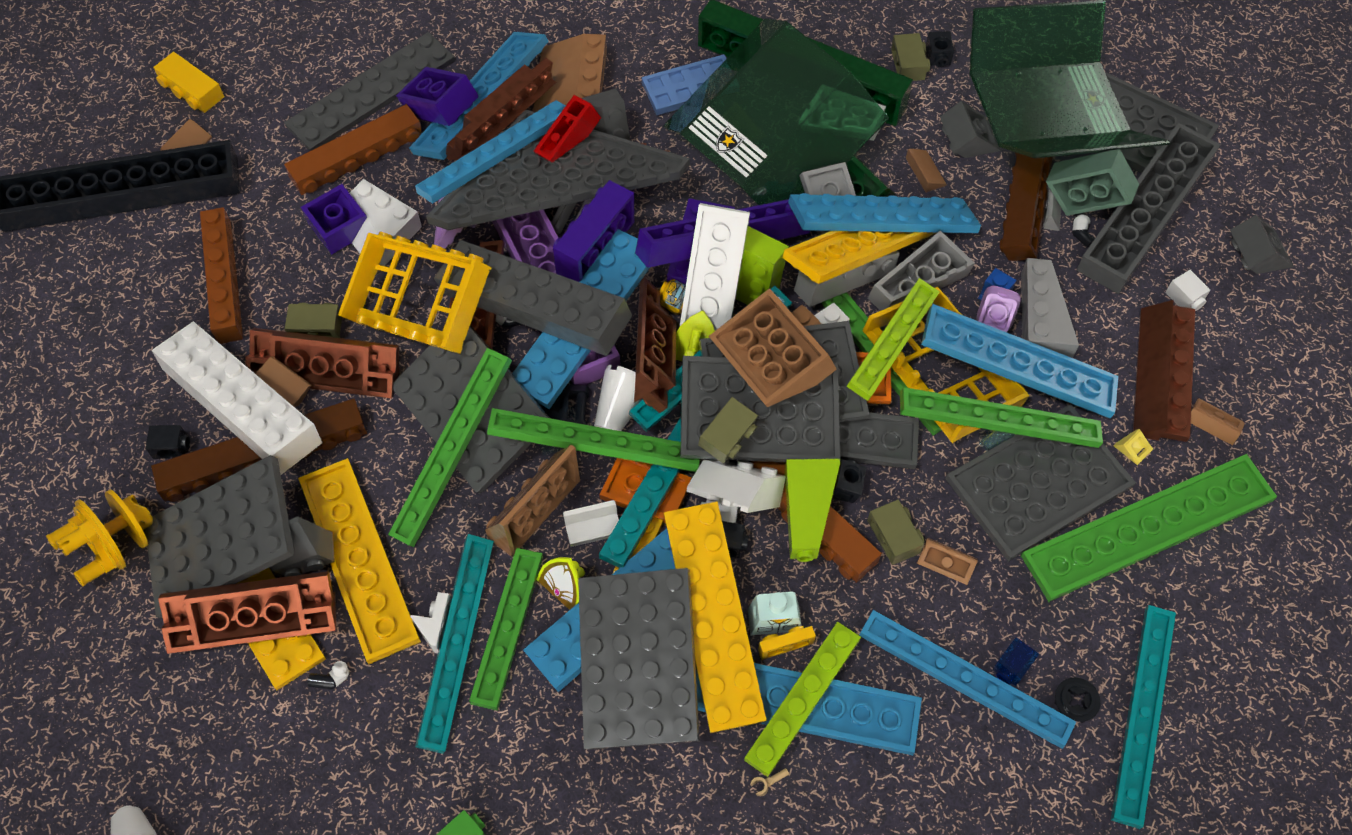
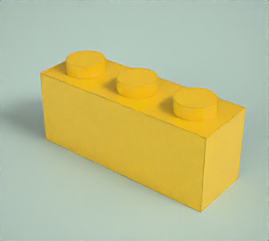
(188, 82)

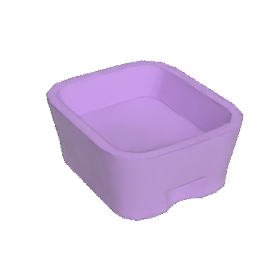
(998, 307)

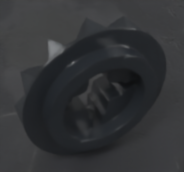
(1077, 687)

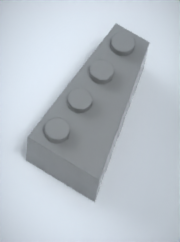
(935, 262)
(815, 293)
(1044, 309)

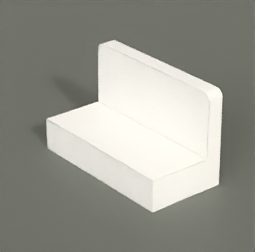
(590, 523)

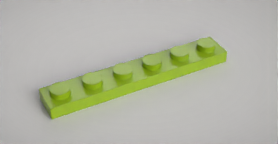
(892, 339)
(802, 699)

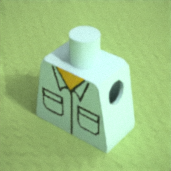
(774, 612)

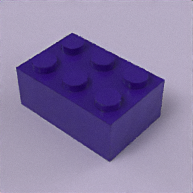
(438, 95)

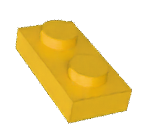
(794, 639)

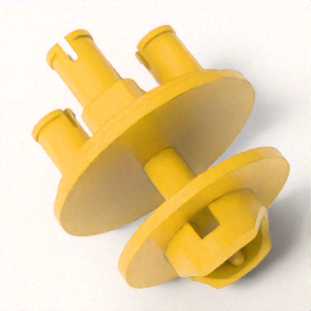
(88, 529)

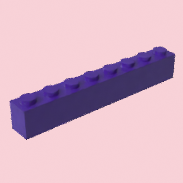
(674, 240)

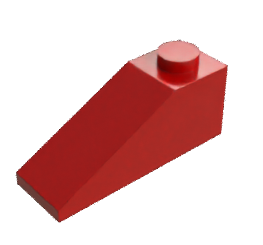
(569, 129)

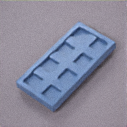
(673, 87)

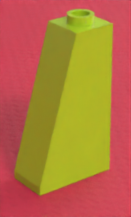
(808, 501)

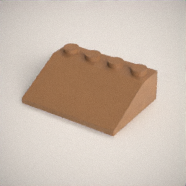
(576, 68)
(772, 350)
(535, 501)

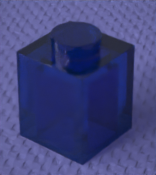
(1015, 662)

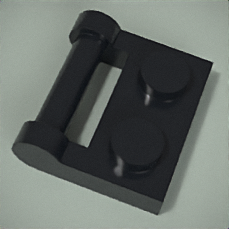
(559, 409)

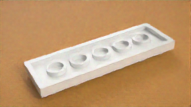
(715, 263)

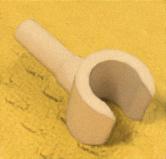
(769, 781)

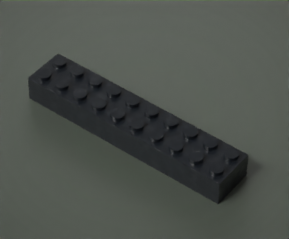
(118, 185)

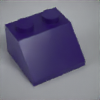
(334, 218)

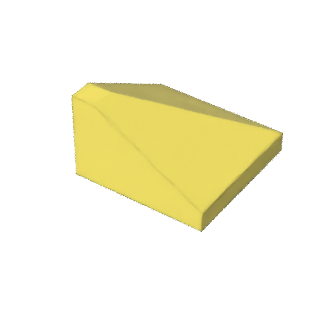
(1132, 445)

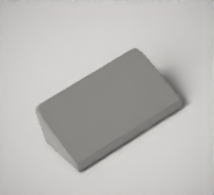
(1052, 212)

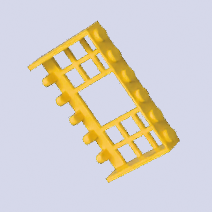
(462, 308)
(1010, 390)

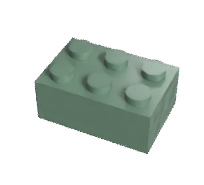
(1092, 182)

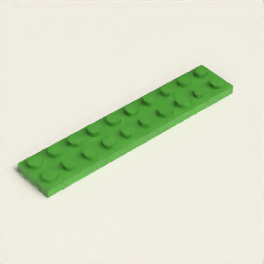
(1147, 527)

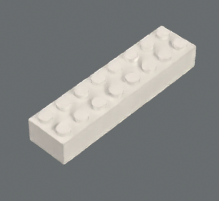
(237, 396)

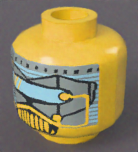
(672, 296)

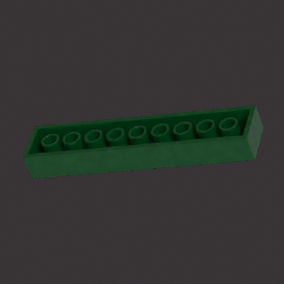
(725, 28)

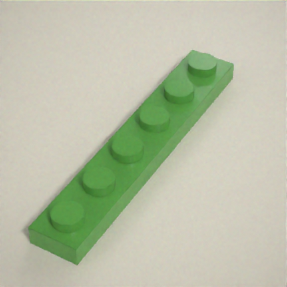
(506, 629)

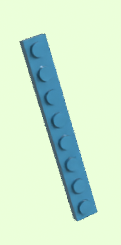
(489, 154)
(968, 679)

